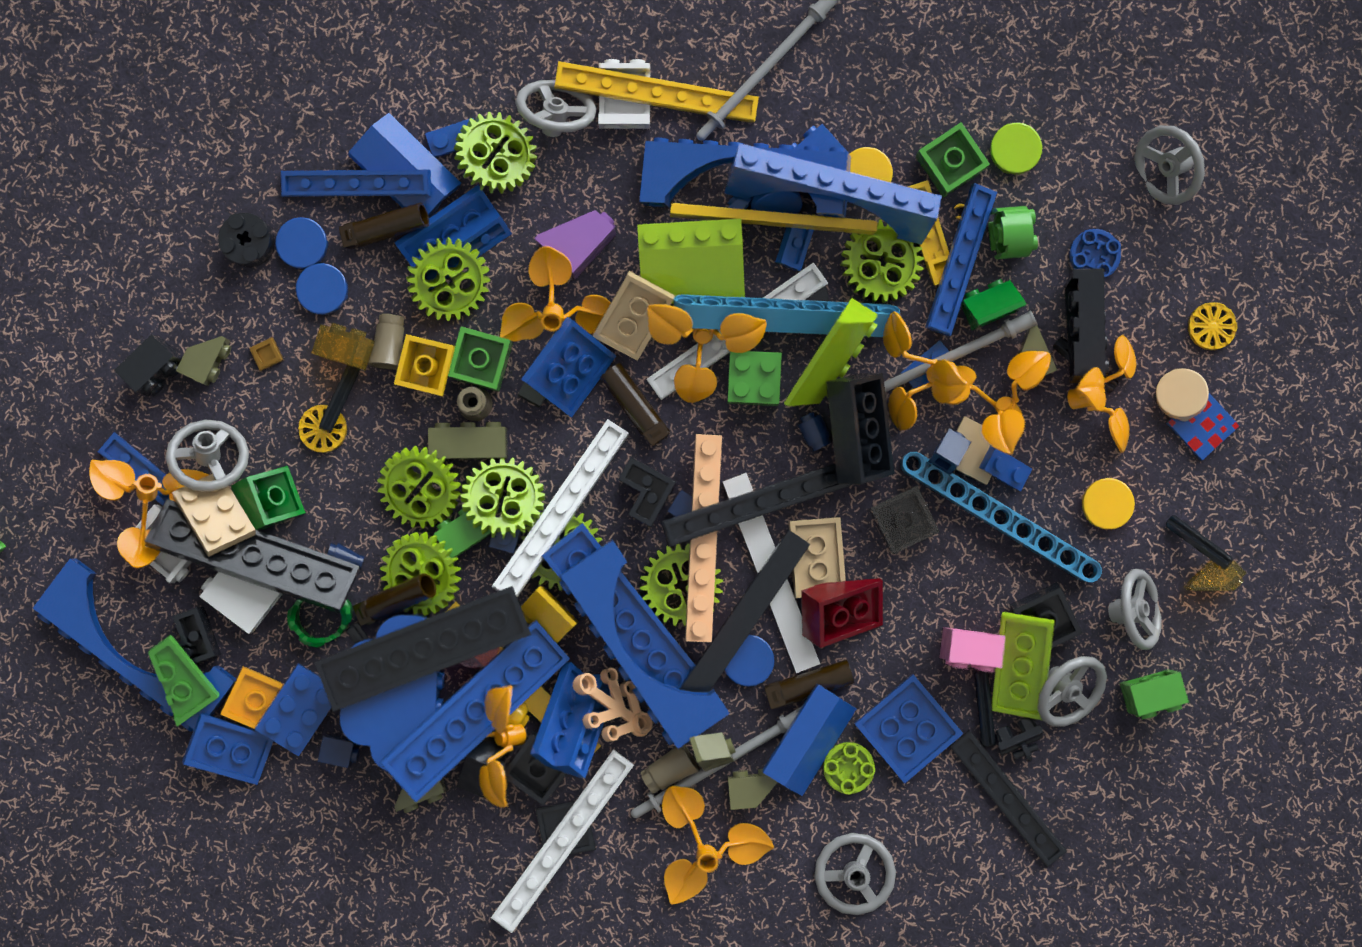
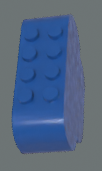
(394, 714)

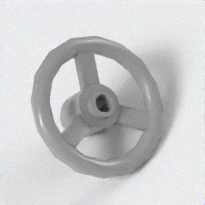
(555, 110)
(1171, 164)
(206, 453)
(1135, 610)
(1069, 689)
(859, 884)

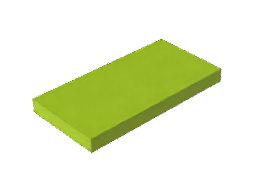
(1023, 664)

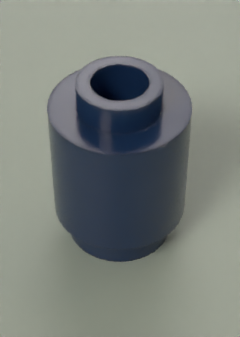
(814, 431)

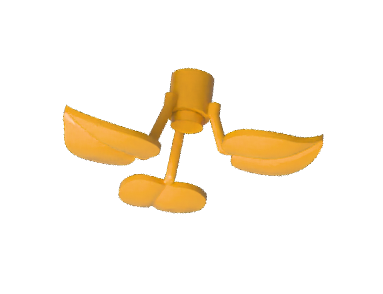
(550, 268)
(670, 323)
(941, 375)
(1092, 395)
(1006, 428)
(111, 480)
(492, 776)
(745, 844)

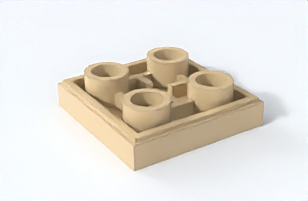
(976, 451)

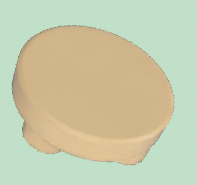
(1182, 394)

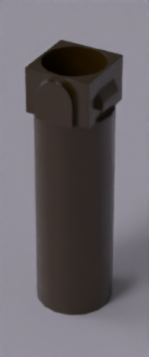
(384, 226)
(635, 404)
(395, 599)
(800, 686)

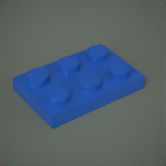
(295, 710)
(227, 749)

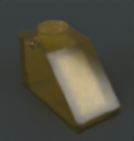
(1214, 578)

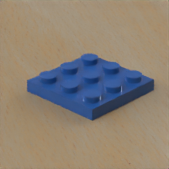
(569, 367)
(908, 728)

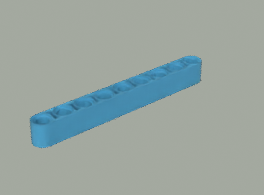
(780, 314)
(1012, 520)

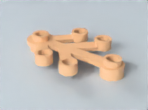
(614, 704)

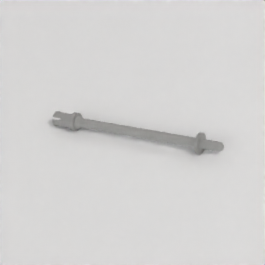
(816, 13)
(1009, 329)
(781, 727)

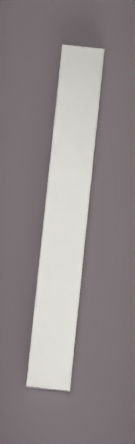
(796, 288)
(562, 508)
(784, 603)
(562, 841)

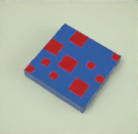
(1206, 429)

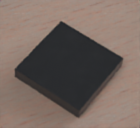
(549, 819)

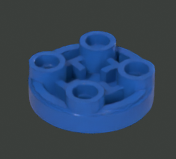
(778, 202)
(301, 242)
(1095, 251)
(321, 289)
(751, 662)

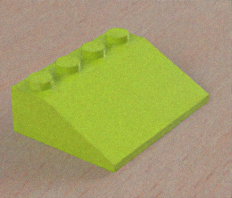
(693, 257)
(834, 354)

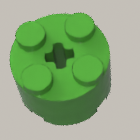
(1012, 232)

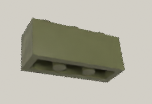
(468, 441)

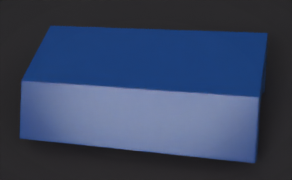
(392, 147)
(466, 218)
(562, 737)
(809, 740)

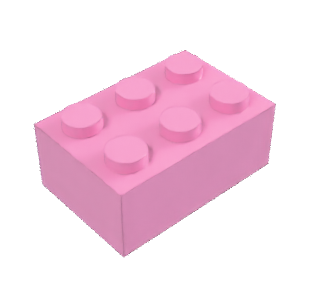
(972, 647)

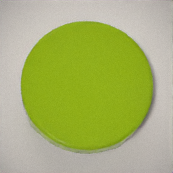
(1016, 148)
(849, 768)

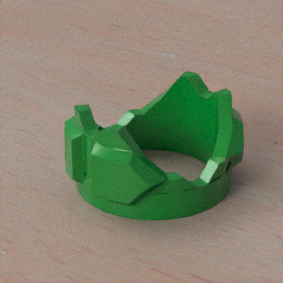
(307, 639)

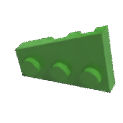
(182, 680)

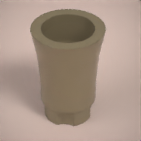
(388, 342)
(482, 408)
(669, 769)

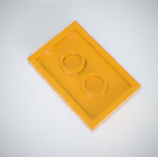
(250, 697)

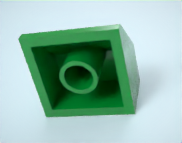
(991, 304)
(269, 497)

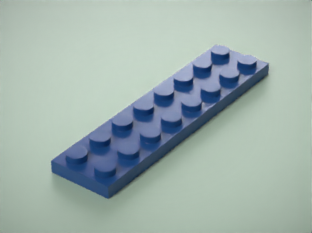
(636, 624)
(462, 719)

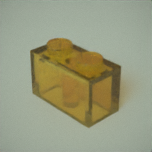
(342, 346)

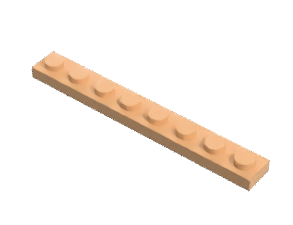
(703, 548)

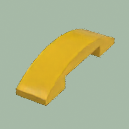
(934, 246)

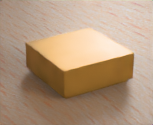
(266, 354)

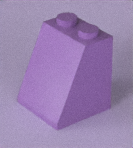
(580, 239)

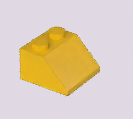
(424, 365)
(549, 613)

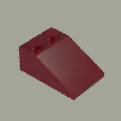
(841, 610)

